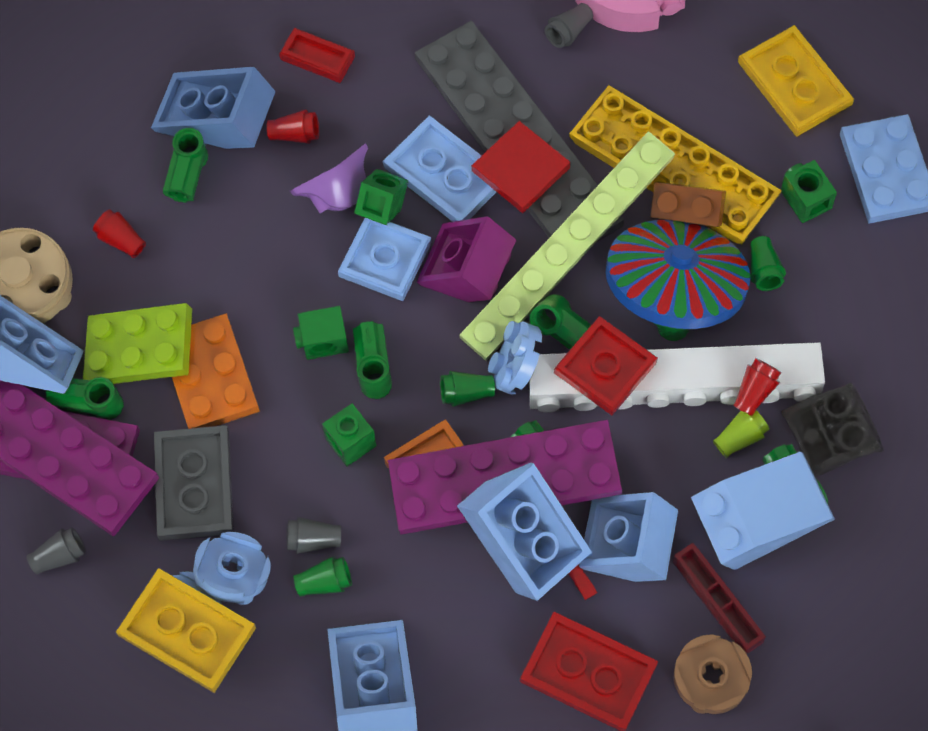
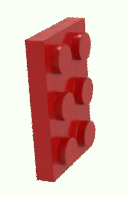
(589, 671)

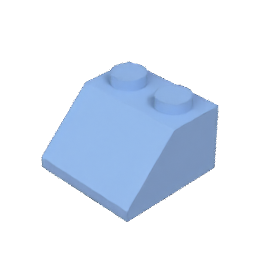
(630, 536)

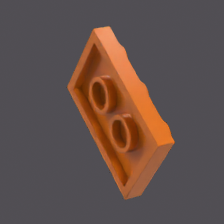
(217, 380)

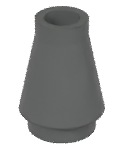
(566, 26)
(311, 535)
(59, 550)

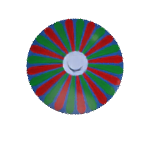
(677, 274)

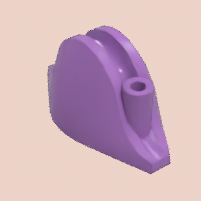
(337, 187)

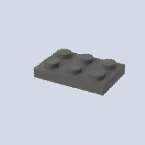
(193, 483)

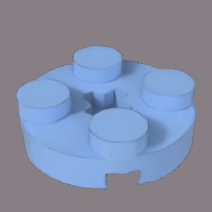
(516, 358)
(226, 585)

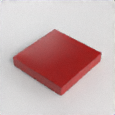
(521, 166)
(605, 365)

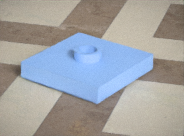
(385, 258)

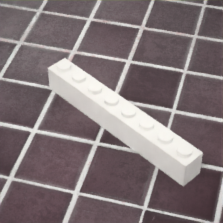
(693, 377)

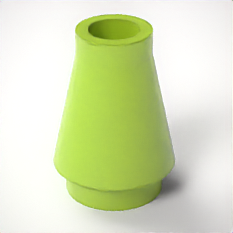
(741, 433)

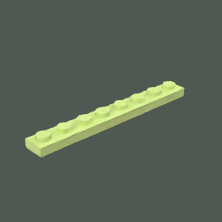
(567, 244)

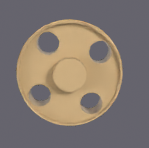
(29, 275)

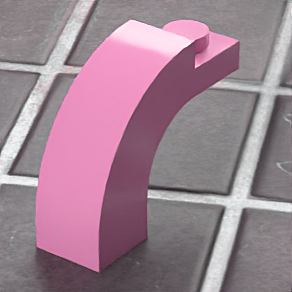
(632, 14)

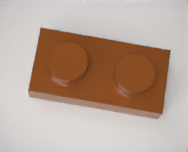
(688, 204)

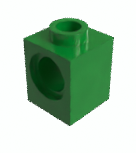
(381, 196)
(808, 204)
(321, 333)
(349, 434)

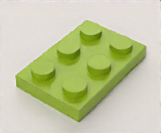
(138, 344)

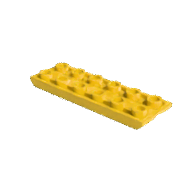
(619, 123)

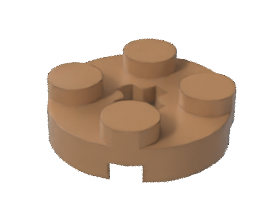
(720, 654)

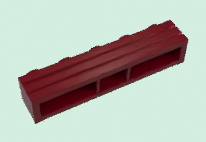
(718, 598)

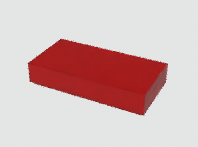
(317, 55)

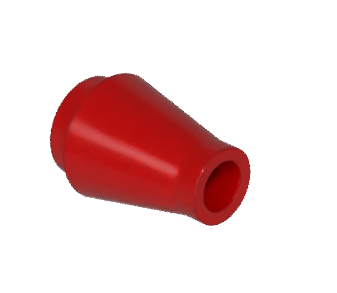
(296, 127)
(118, 233)
(756, 386)

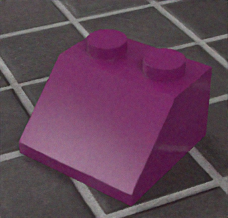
(467, 259)

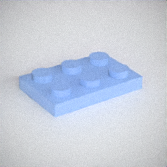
(887, 168)
(440, 170)

